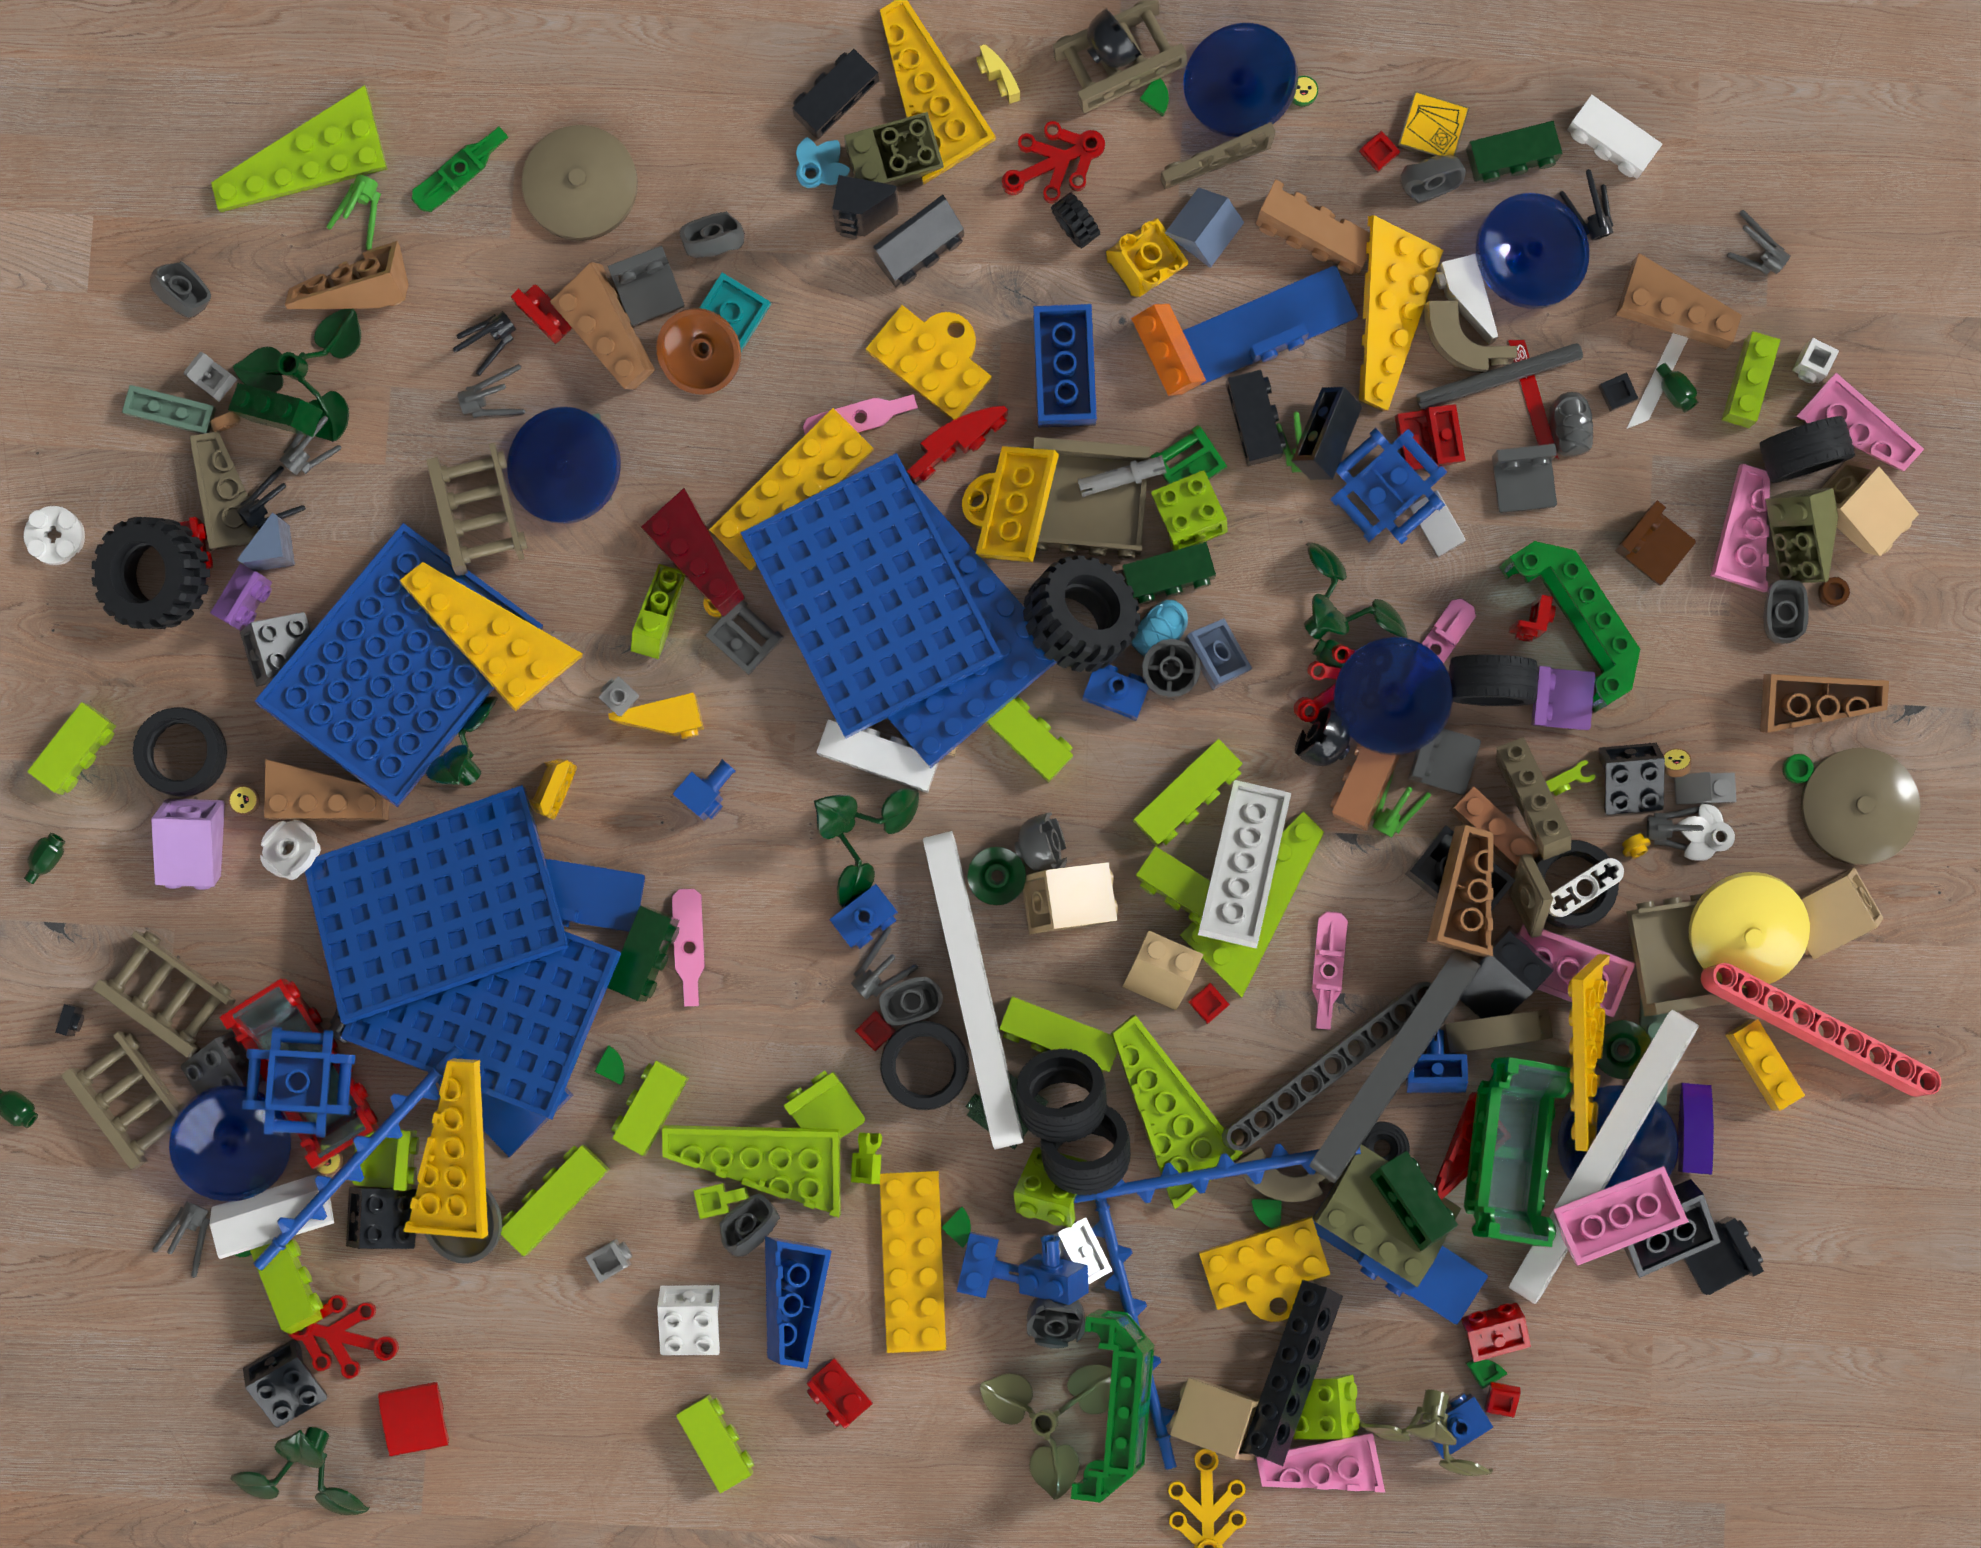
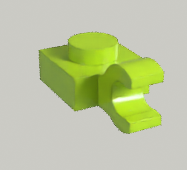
(1561, 782)
(867, 1164)
(714, 1199)

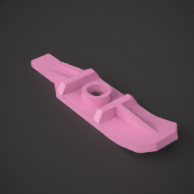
(876, 410)
(1450, 627)
(1328, 951)
(689, 966)

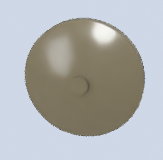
(579, 182)
(1860, 806)

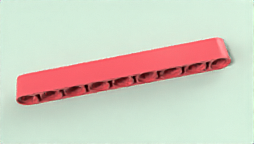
(1834, 1030)

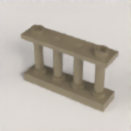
(1118, 81)
(449, 501)
(161, 1023)
(98, 1104)

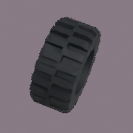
(117, 570)
(1101, 593)

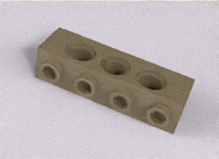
(1533, 798)

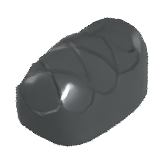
(1432, 177)
(712, 235)
(180, 288)
(1571, 424)
(1785, 611)
(910, 1001)
(748, 1225)

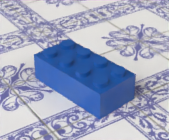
(1064, 365)

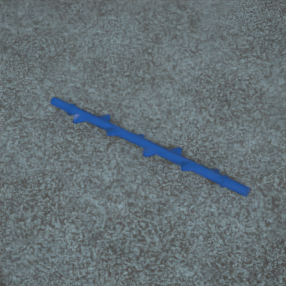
(351, 1169)
(1200, 1178)
(1119, 1282)

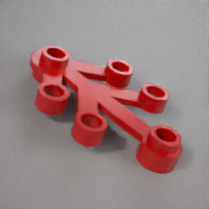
(1057, 160)
(1327, 695)
(336, 1336)

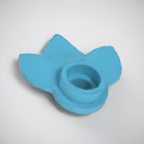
(822, 160)

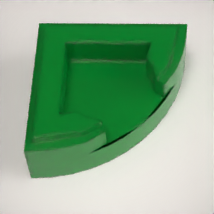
(1156, 97)
(611, 1066)
(1268, 1211)
(958, 1227)
(1485, 1372)

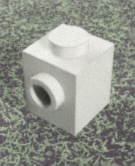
(1815, 361)

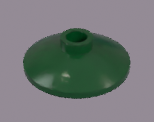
(981, 879)
(1623, 1033)

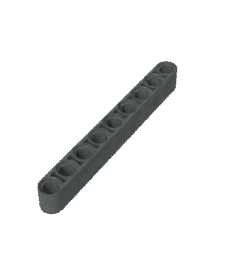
(1394, 1066)
(1317, 1071)

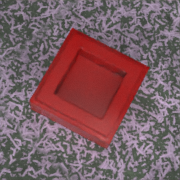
(1379, 151)
(1208, 1003)
(875, 1031)
(1502, 1399)

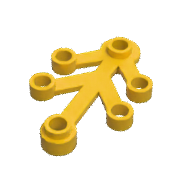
(1207, 1512)

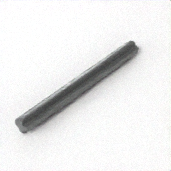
(1499, 376)

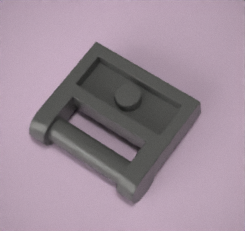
(738, 643)

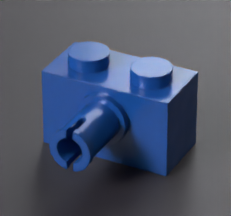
(1116, 691)
(703, 794)
(864, 916)
(1438, 1071)
(982, 1266)
(1052, 1277)
(1465, 1422)

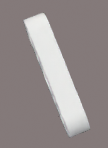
(1607, 883)

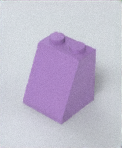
(188, 843)

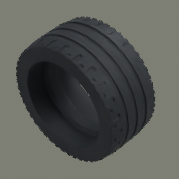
(1807, 449)
(1494, 680)
(146, 740)
(1604, 901)
(891, 1051)
(1065, 1123)
(1095, 1175)

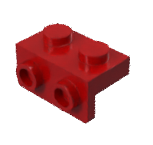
(1541, 614)

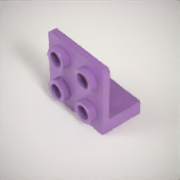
(242, 597)
(1563, 698)

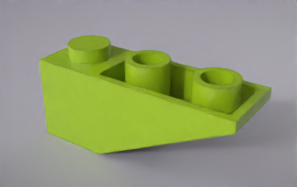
(657, 612)

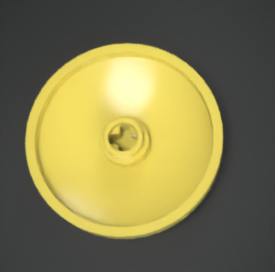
(1751, 925)

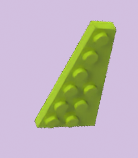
(316, 154)
(1238, 962)
(1172, 1113)
(777, 1161)

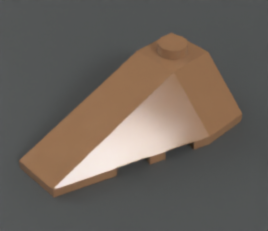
(368, 283)

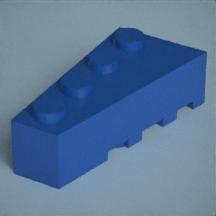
(793, 1298)

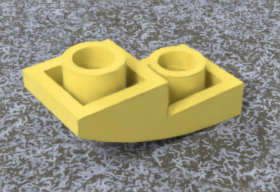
(995, 68)

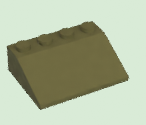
(1366, 1221)

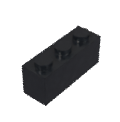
(834, 93)
(1255, 417)
(1327, 433)

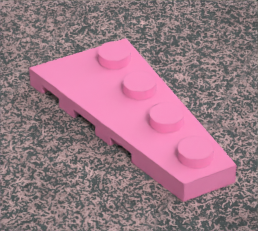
(1327, 1465)

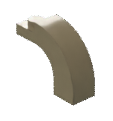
(1452, 344)
(1499, 1031)
(1281, 1186)

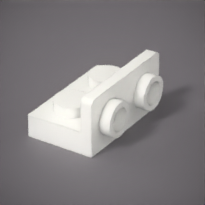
(1081, 1246)

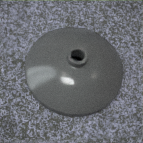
(467, 1249)

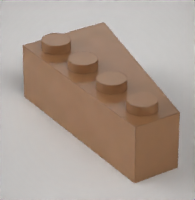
(1313, 229)
(1673, 305)
(598, 318)
(1807, 700)
(314, 796)
(1465, 894)

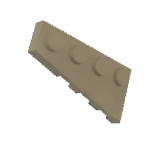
(1220, 156)
(220, 493)

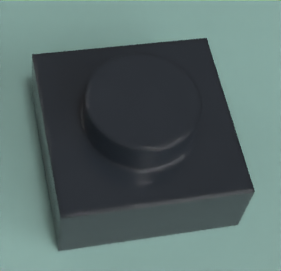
(1618, 392)
(70, 1020)

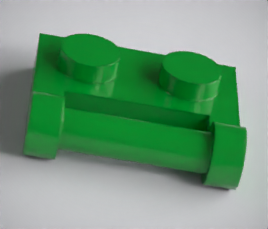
(1205, 459)

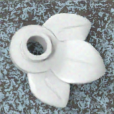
(1704, 842)

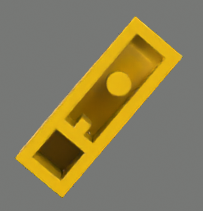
(668, 716)

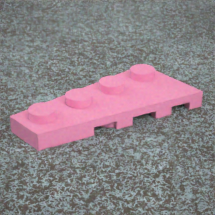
(1867, 425)
(1743, 540)

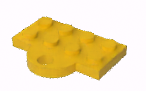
(932, 359)
(1012, 503)
(1265, 1268)

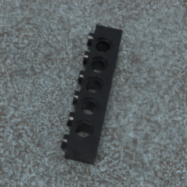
(1292, 1372)

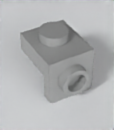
(210, 376)
(618, 696)
(609, 1260)

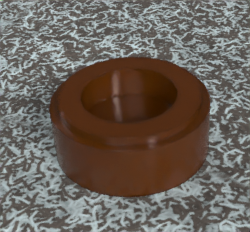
(1834, 592)

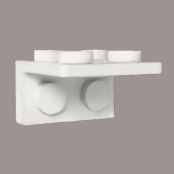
(689, 1320)

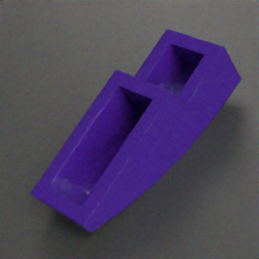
(1696, 1129)

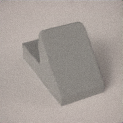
(1705, 788)

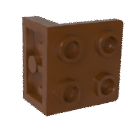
(1655, 544)

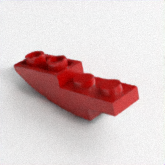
(965, 432)

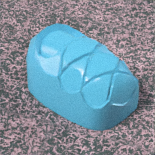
(1160, 623)

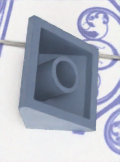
(1205, 225)
(269, 547)
(1218, 653)

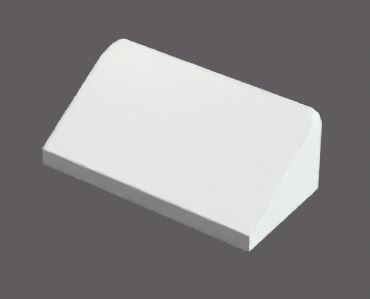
(1440, 528)

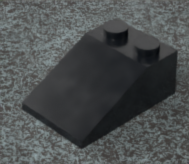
(1506, 976)

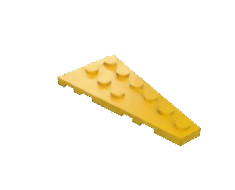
(932, 87)
(1394, 298)
(502, 646)
(1586, 1046)
(452, 1168)

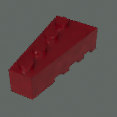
(690, 547)

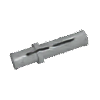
(1132, 473)

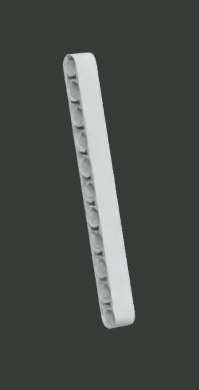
(973, 990)
(1610, 1145)

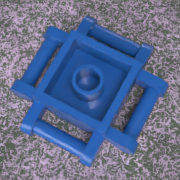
(1389, 485)
(298, 1082)

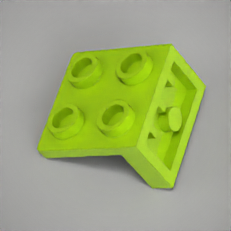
(1190, 511)

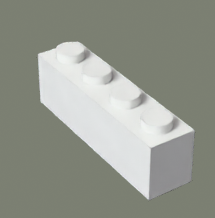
(877, 756)

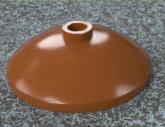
(687, 362)

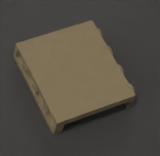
(1099, 521)
(1665, 960)

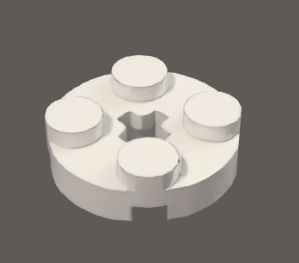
(64, 548)
(301, 856)

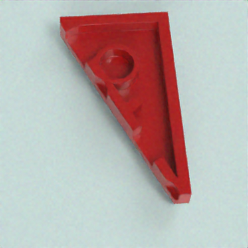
(1456, 1162)

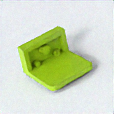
(825, 1105)
(392, 1163)
(1039, 1196)
(1329, 1410)

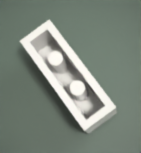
(1614, 137)

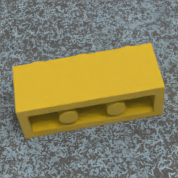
(1765, 1065)

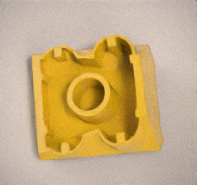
(1146, 258)
(553, 787)

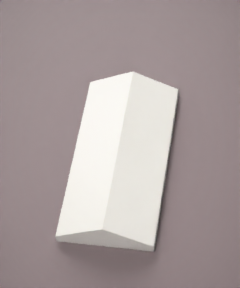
(253, 1221)

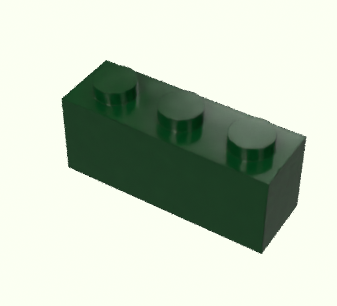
(1514, 152)
(275, 410)
(1170, 572)
(644, 954)
(1414, 1200)

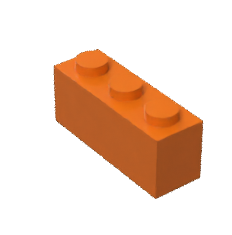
(1168, 349)

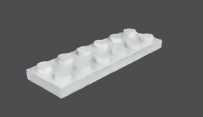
(1244, 864)

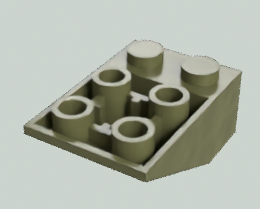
(894, 151)
(1803, 533)

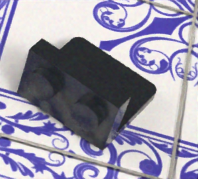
(1727, 1260)

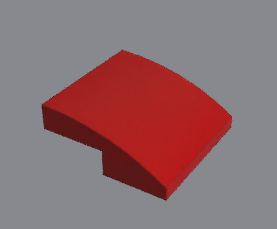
(1436, 432)
(413, 1419)

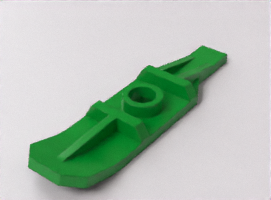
(447, 181)

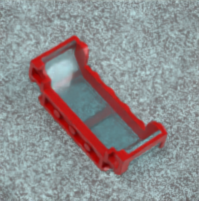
(284, 1007)

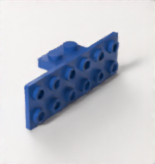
(1271, 324)
(596, 894)
(1445, 1288)

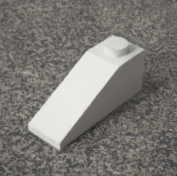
(1464, 283)

